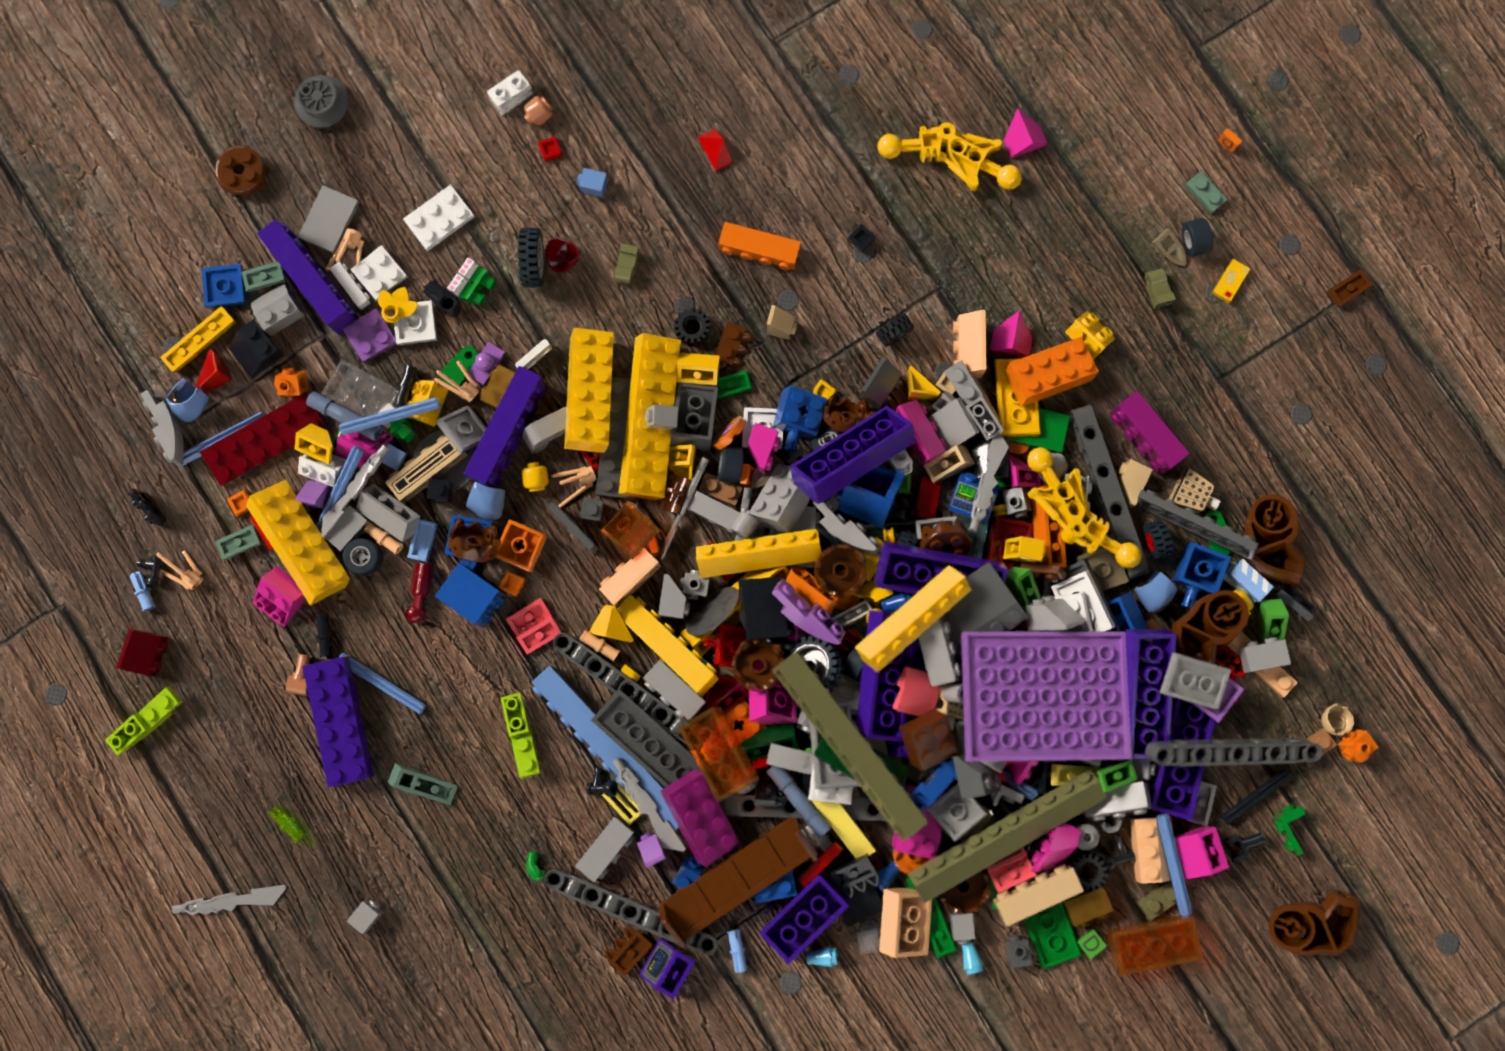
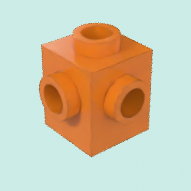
(291, 383)
(1357, 746)

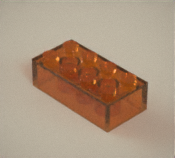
(718, 753)
(1154, 944)

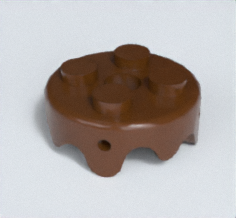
(250, 180)
(845, 414)
(946, 534)
(473, 541)
(854, 574)
(750, 653)
(971, 899)

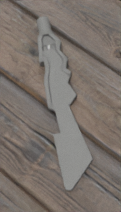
(987, 481)
(694, 482)
(353, 489)
(646, 805)
(229, 901)

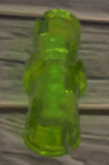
(287, 824)

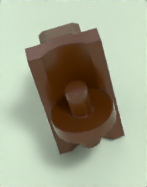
(675, 493)

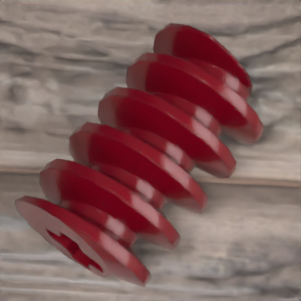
(848, 642)

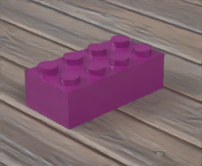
(1148, 433)
(700, 817)

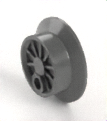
(321, 101)

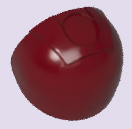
(561, 254)

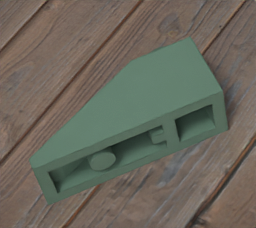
(422, 784)

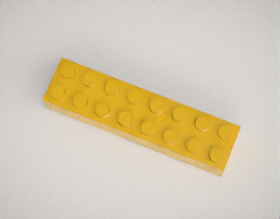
(647, 448)

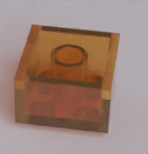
(630, 530)

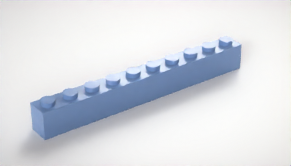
(578, 714)

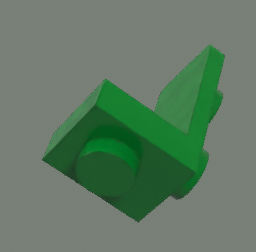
(1282, 819)

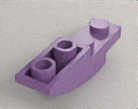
(813, 619)

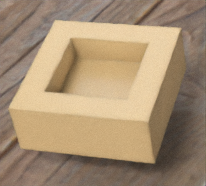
(944, 384)

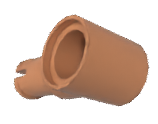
(296, 683)

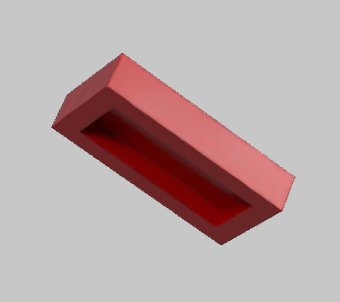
(928, 498)

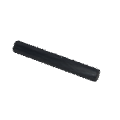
(1256, 796)

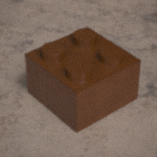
(928, 739)

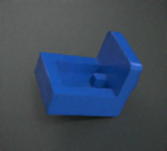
(688, 872)

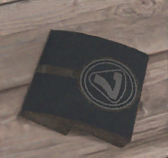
(978, 450)

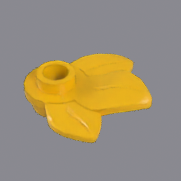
(396, 302)

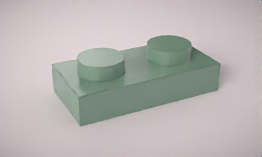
(1205, 192)
(263, 276)
(238, 542)

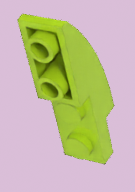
(144, 721)
(521, 735)

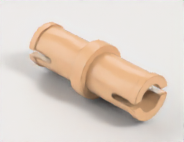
(383, 538)
(599, 645)

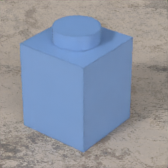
(592, 182)

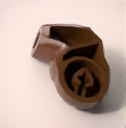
(1276, 530)
(1210, 625)
(1317, 928)

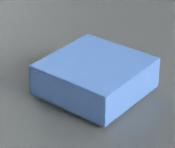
(394, 457)

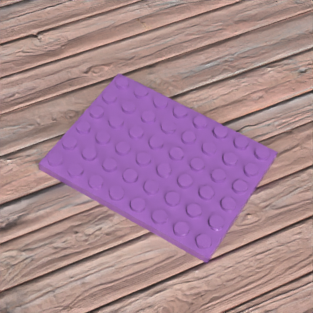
(1045, 696)

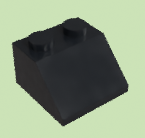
(254, 349)

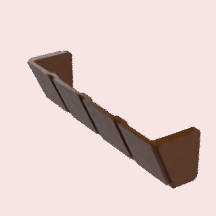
(736, 880)

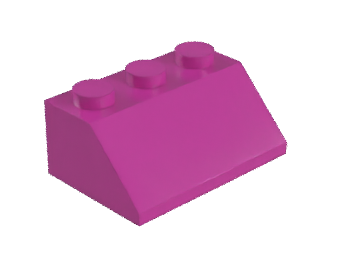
(927, 444)
(772, 706)

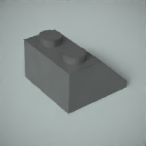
(880, 384)
(975, 778)

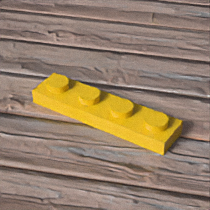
(198, 339)

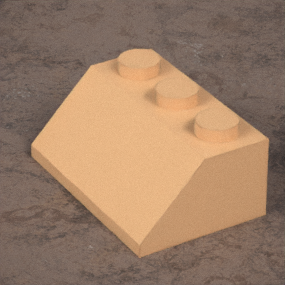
(971, 341)
(629, 577)
(1148, 850)
(904, 923)

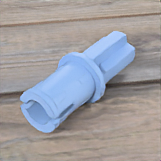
(142, 591)
(737, 951)

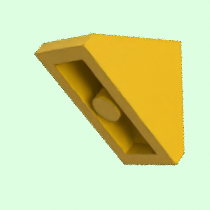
(919, 386)
(682, 460)
(874, 594)
(611, 625)

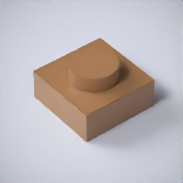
(1323, 739)

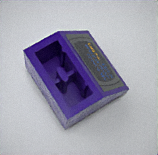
(667, 968)

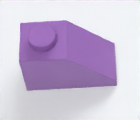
(314, 494)
(651, 849)

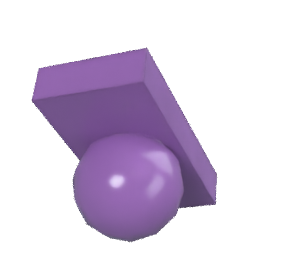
(485, 363)

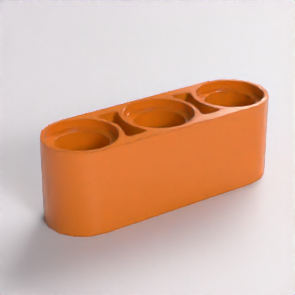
(808, 588)

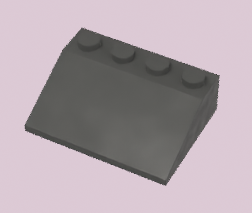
(983, 609)

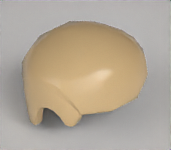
(1337, 720)

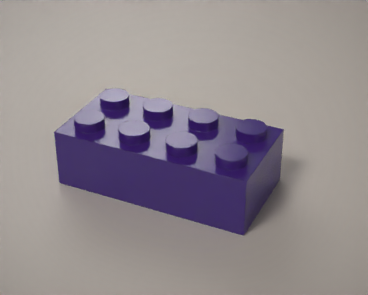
(804, 917)

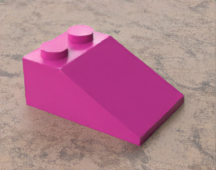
(925, 841)

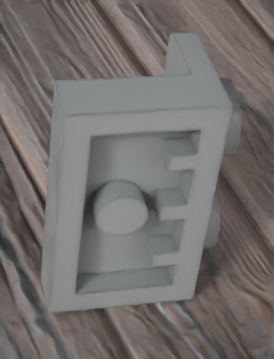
(1007, 793)

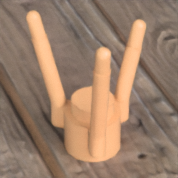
(351, 240)
(466, 391)
(585, 476)
(190, 579)

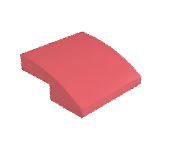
(533, 625)
(915, 692)
(1011, 870)

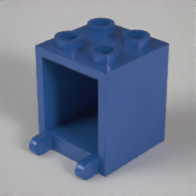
(872, 495)
(470, 594)

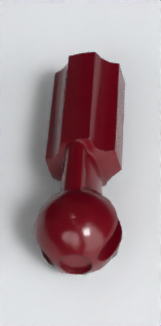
(419, 589)

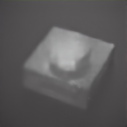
(868, 941)

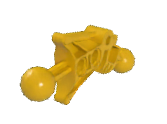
(960, 163)
(1074, 499)

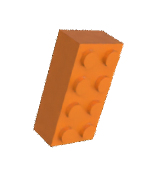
(1051, 371)

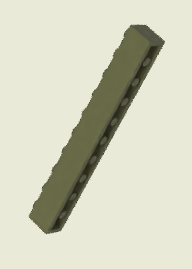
(850, 746)
(1007, 835)

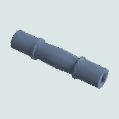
(339, 413)
(799, 800)

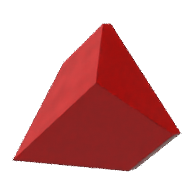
(213, 372)

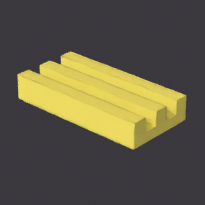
(635, 815)

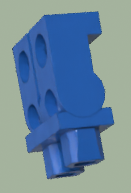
(939, 779)

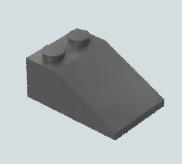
(695, 415)

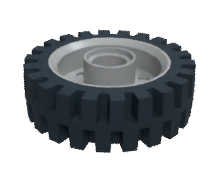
(531, 257)

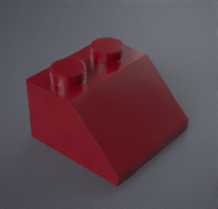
(142, 652)

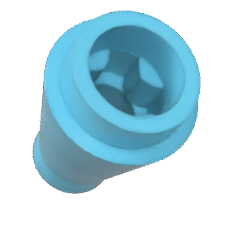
(823, 957)
(971, 959)

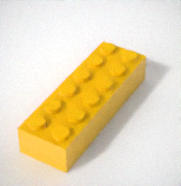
(589, 390)
(297, 542)

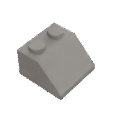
(276, 309)
(673, 602)
(1051, 615)

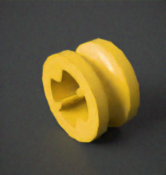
(1000, 510)
(889, 535)

